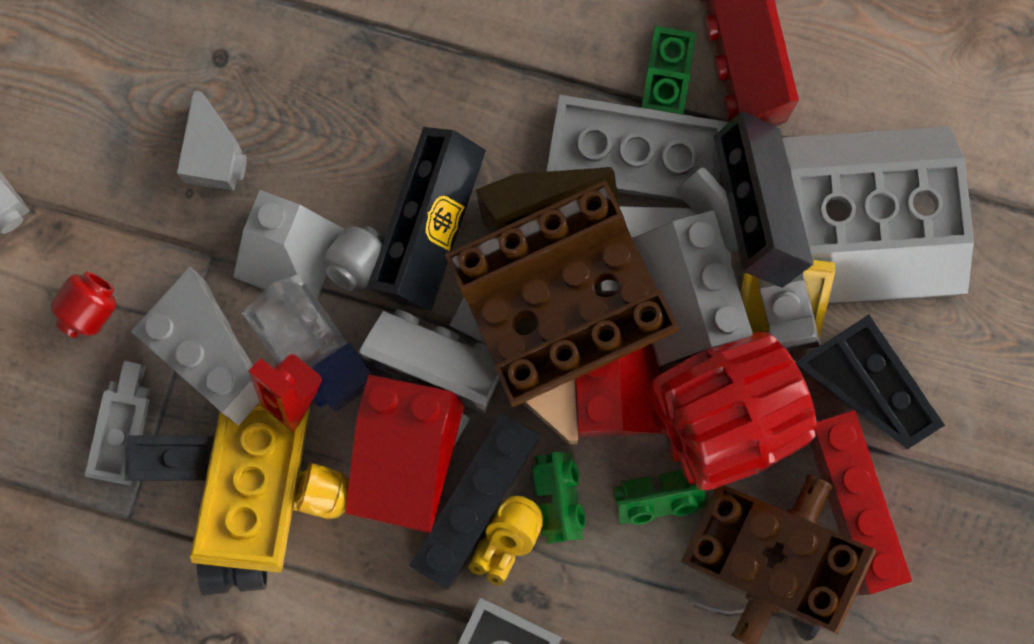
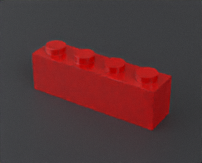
(859, 499)

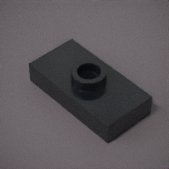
(167, 457)

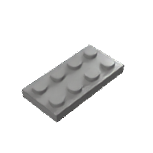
(643, 146)

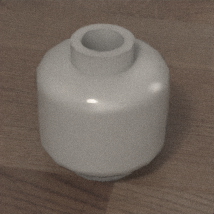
(353, 257)

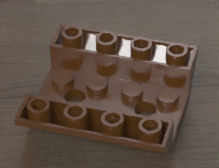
(550, 272)

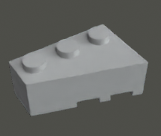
(200, 345)

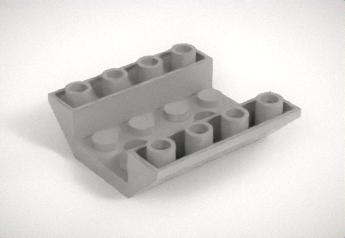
(884, 243)

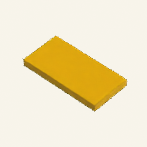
(249, 493)

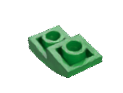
(668, 70)

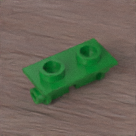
(641, 504)
(565, 516)

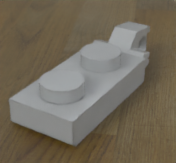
(120, 415)

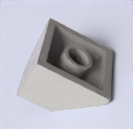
(284, 242)

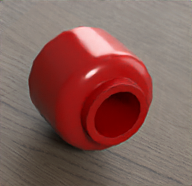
(83, 305)

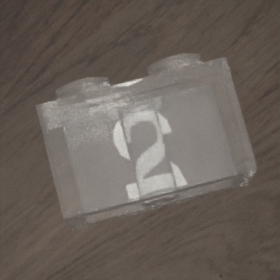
(293, 322)

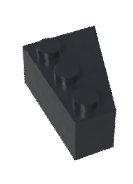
(873, 381)

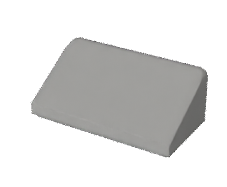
(705, 195)

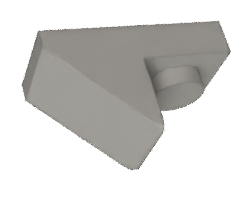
(790, 314)

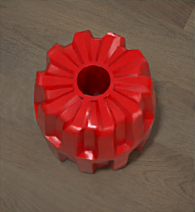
(733, 410)

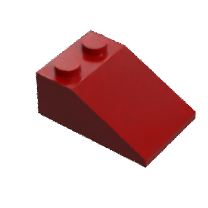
(402, 452)

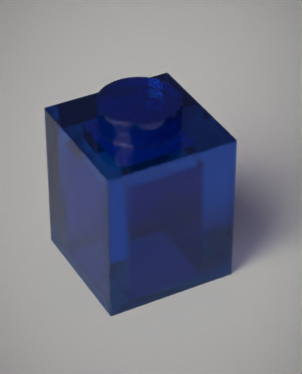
(342, 377)

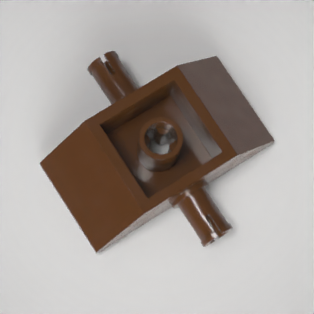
(746, 541)

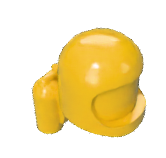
(321, 492)
(509, 534)

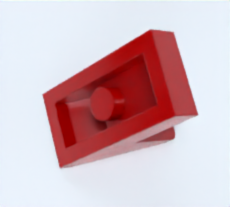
(285, 389)

